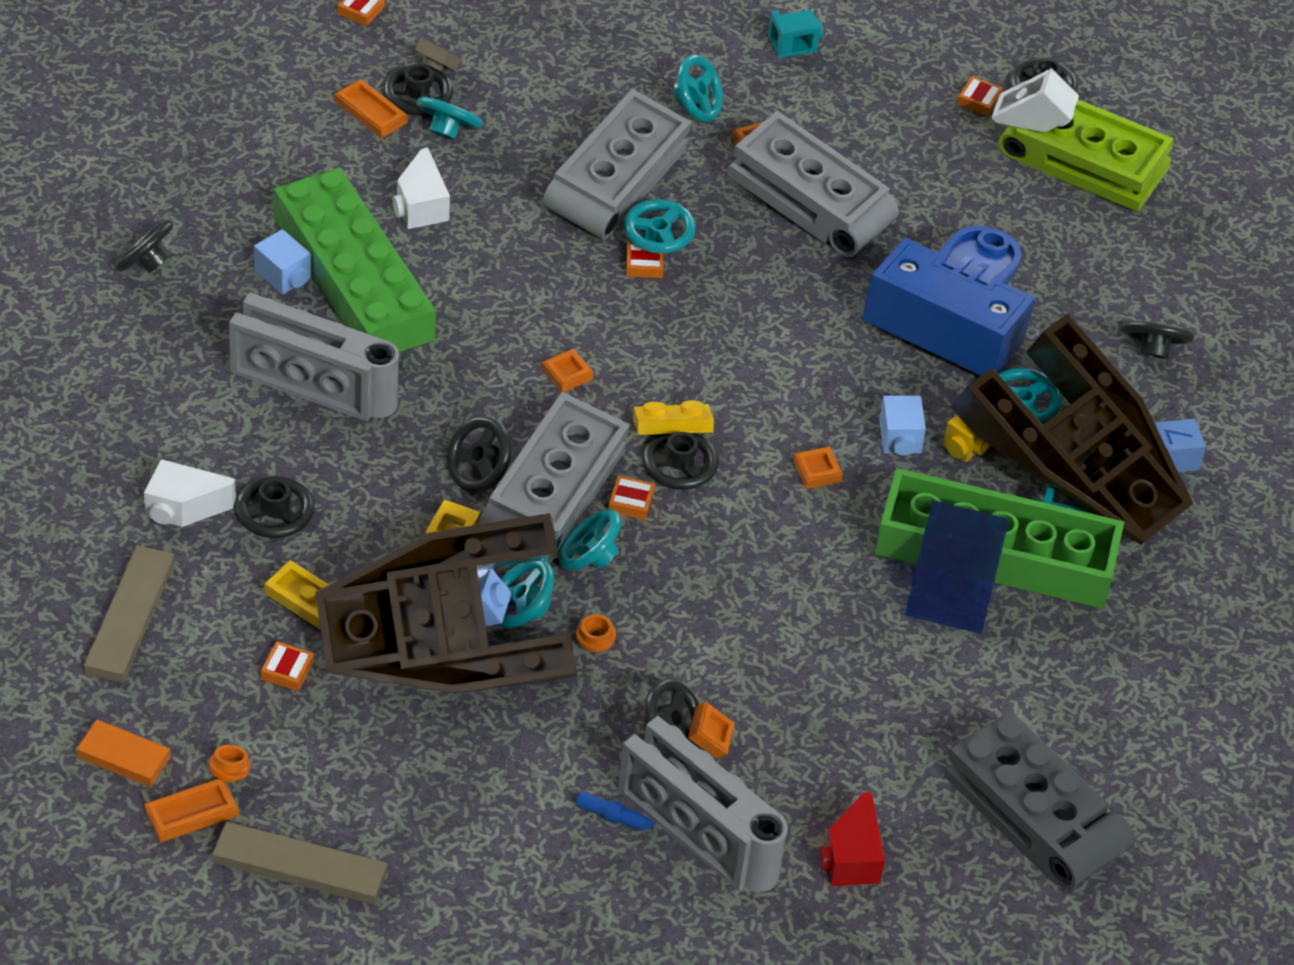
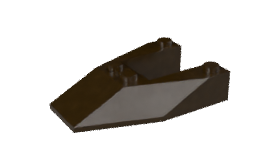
(1093, 452)
(423, 619)

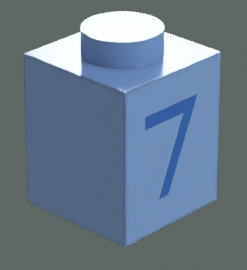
(1183, 443)

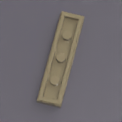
(129, 614)
(300, 862)

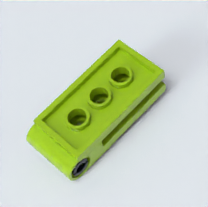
(1096, 154)

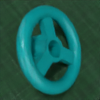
(695, 91)
(448, 117)
(658, 233)
(1030, 394)
(591, 541)
(529, 597)

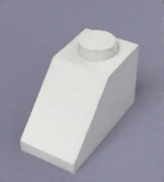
(1037, 103)
(421, 193)
(187, 494)

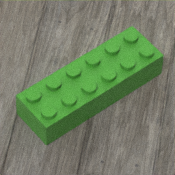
(354, 260)
(1044, 547)

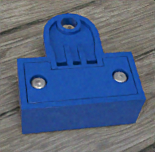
(954, 298)

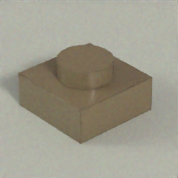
(436, 56)

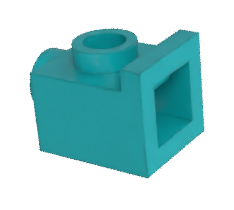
(794, 32)

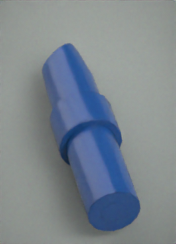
(613, 811)

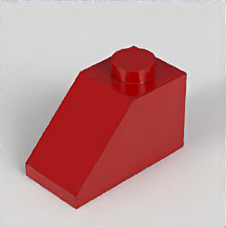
(854, 846)

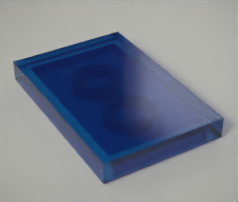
(957, 566)

